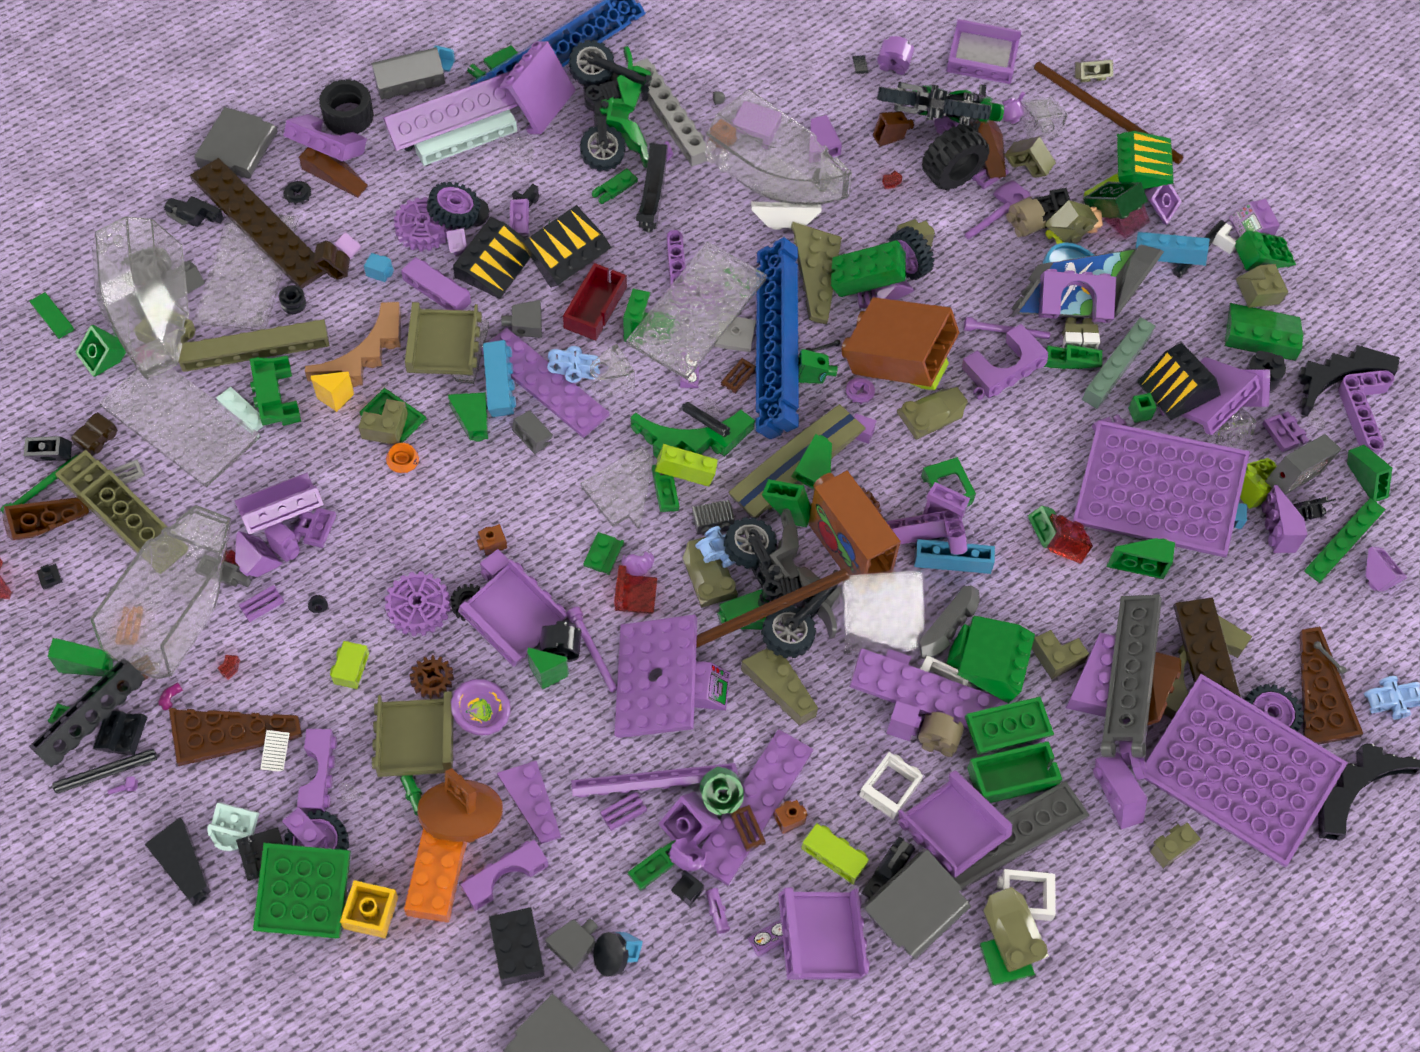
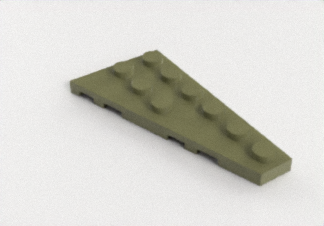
(815, 268)

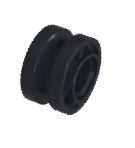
(292, 299)

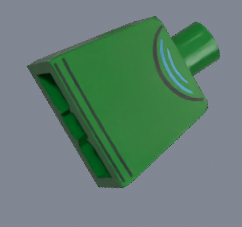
(814, 367)

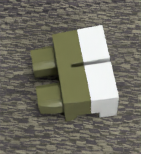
(1082, 334)

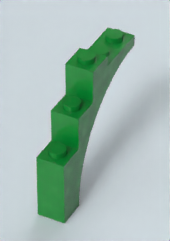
(694, 439)

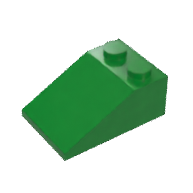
(1145, 557)

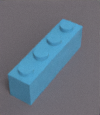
(1177, 248)
(498, 378)
(938, 556)

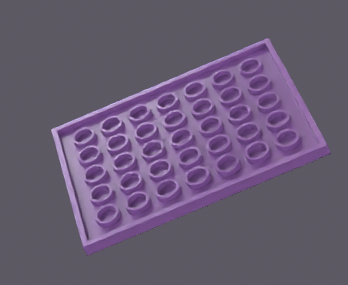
(1162, 488)
(1243, 770)

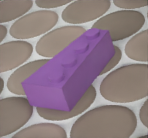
(1093, 684)

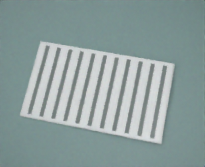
(274, 750)

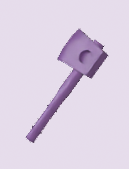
(1008, 194)

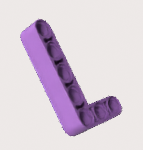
(675, 254)
(1352, 393)
(932, 526)

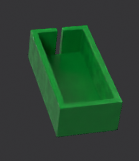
(868, 269)
(1014, 772)

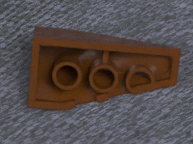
(996, 159)
(332, 171)
(36, 518)
(1166, 670)

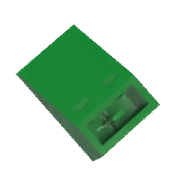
(1263, 249)

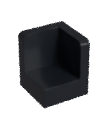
(688, 888)

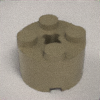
(1026, 216)
(940, 733)

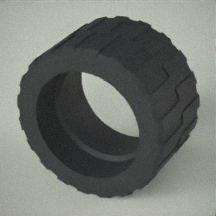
(346, 121)

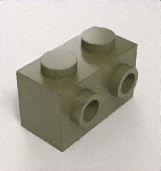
(1094, 69)
(1175, 844)

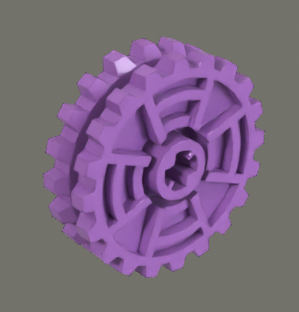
(417, 228)
(421, 617)

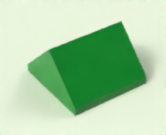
(547, 667)

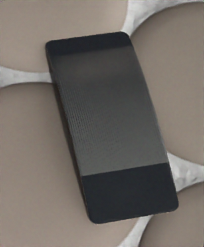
(860, 64)

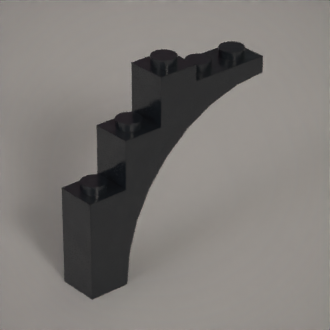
(653, 187)
(1319, 377)
(1370, 767)

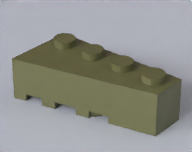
(780, 684)

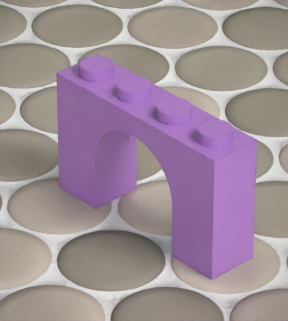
(307, 131)
(1100, 287)
(994, 379)

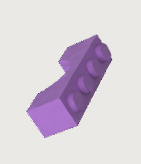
(314, 795)
(527, 860)

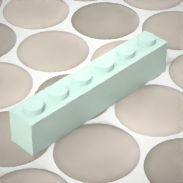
(466, 137)

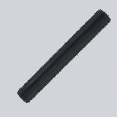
(706, 419)

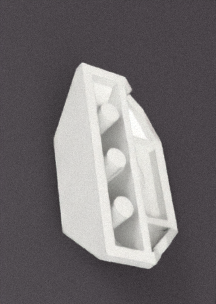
(781, 214)

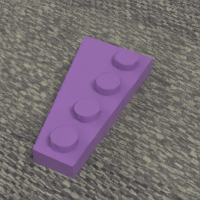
(530, 795)

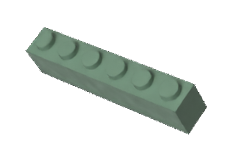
(1118, 363)

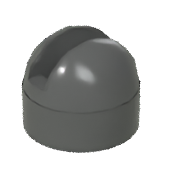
(718, 97)

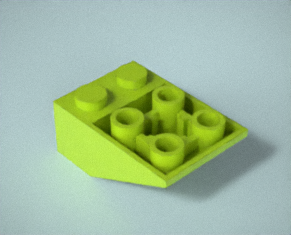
(1254, 486)

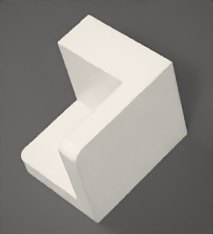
(1224, 241)

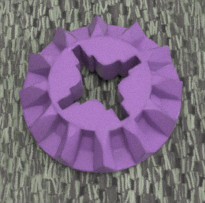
(857, 384)

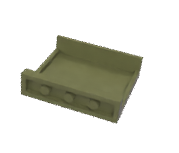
(442, 341)
(413, 737)

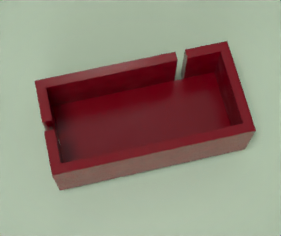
(594, 302)

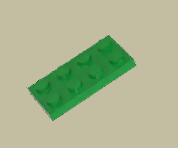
(1009, 725)

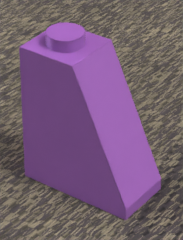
(826, 134)

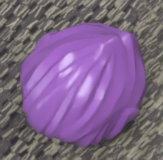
(638, 565)
(687, 855)

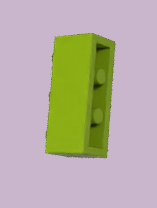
(686, 465)
(835, 853)

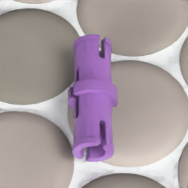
(720, 923)

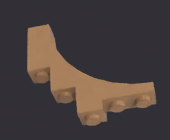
(369, 352)

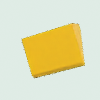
(333, 389)

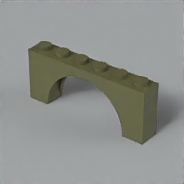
(1235, 641)

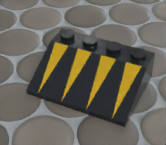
(565, 246)
(492, 258)
(1179, 382)

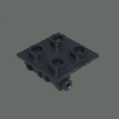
(1312, 508)
(252, 849)

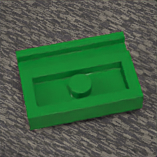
(603, 553)

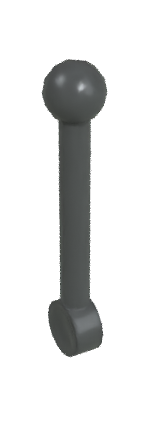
(1341, 669)

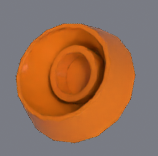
(396, 460)

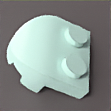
(230, 825)

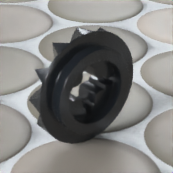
(297, 186)

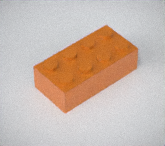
(434, 878)

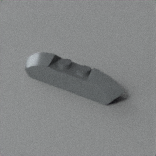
(945, 627)

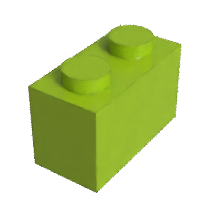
(349, 664)

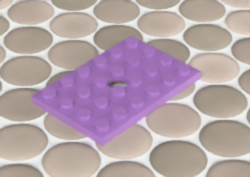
(669, 702)

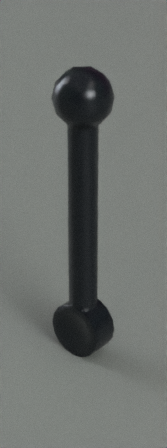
(837, 343)

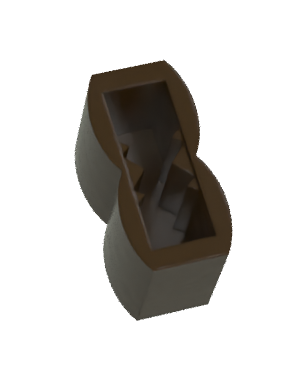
(331, 260)
(94, 434)

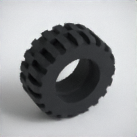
(955, 157)

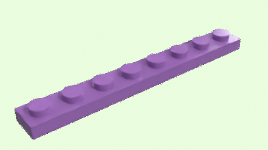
(643, 781)

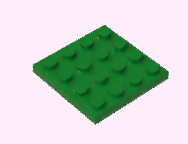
(301, 890)

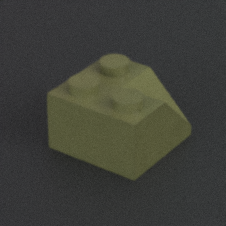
(1072, 221)
(1262, 286)

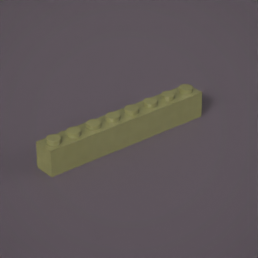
(253, 344)

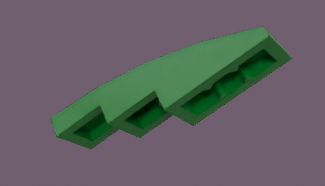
(1073, 357)

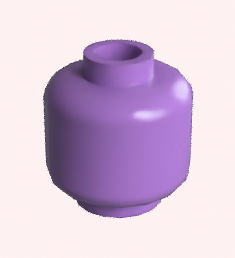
(1012, 110)

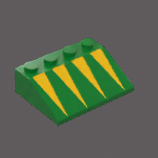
(1144, 159)

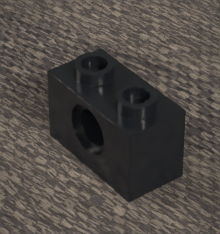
(47, 448)

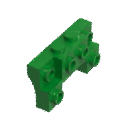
(268, 397)

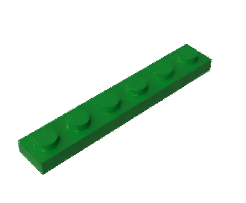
(1344, 540)

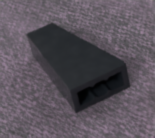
(179, 858)

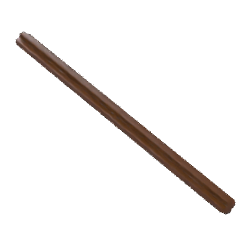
(1095, 103)
(772, 607)

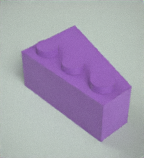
(1121, 790)

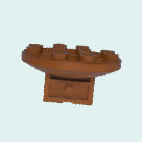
(459, 809)

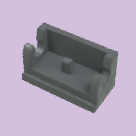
(531, 431)

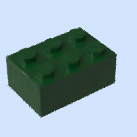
(1117, 199)

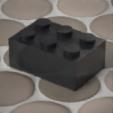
(516, 946)

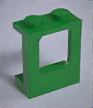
(635, 311)
(952, 466)

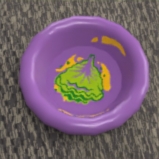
(480, 707)

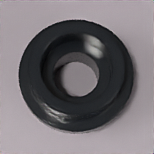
(317, 604)

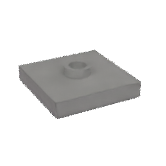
(738, 335)

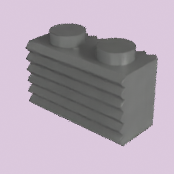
(713, 515)

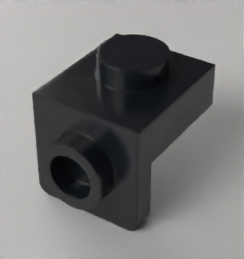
(530, 194)

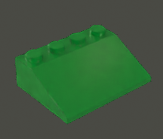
(1264, 331)
(996, 656)

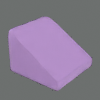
(347, 245)

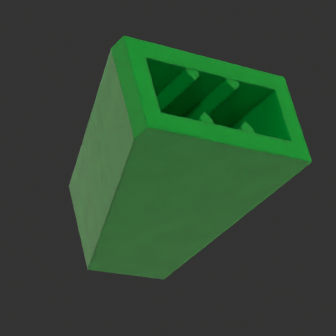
(471, 413)
(814, 462)
(1370, 472)
(790, 496)
(739, 606)
(78, 658)

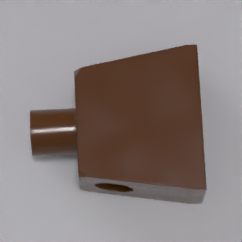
(891, 128)

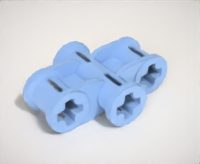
(569, 364)
(713, 547)
(1394, 697)

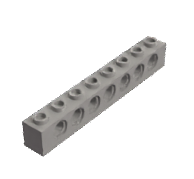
(674, 117)

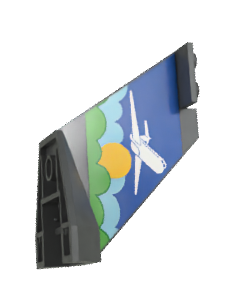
(1127, 266)

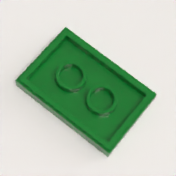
(414, 417)

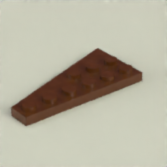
(1324, 698)
(221, 733)

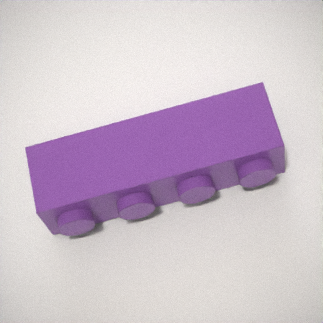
(435, 285)

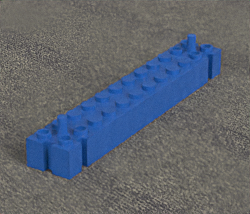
(594, 23)
(777, 340)

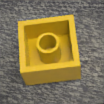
(369, 909)

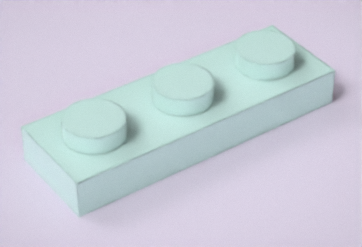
(240, 407)

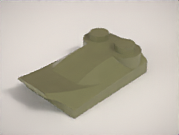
(933, 411)
(709, 580)
(1014, 929)

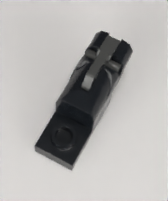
(192, 211)
(892, 863)

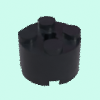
(1271, 362)
(561, 640)

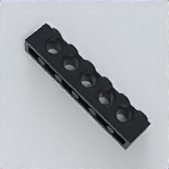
(76, 713)

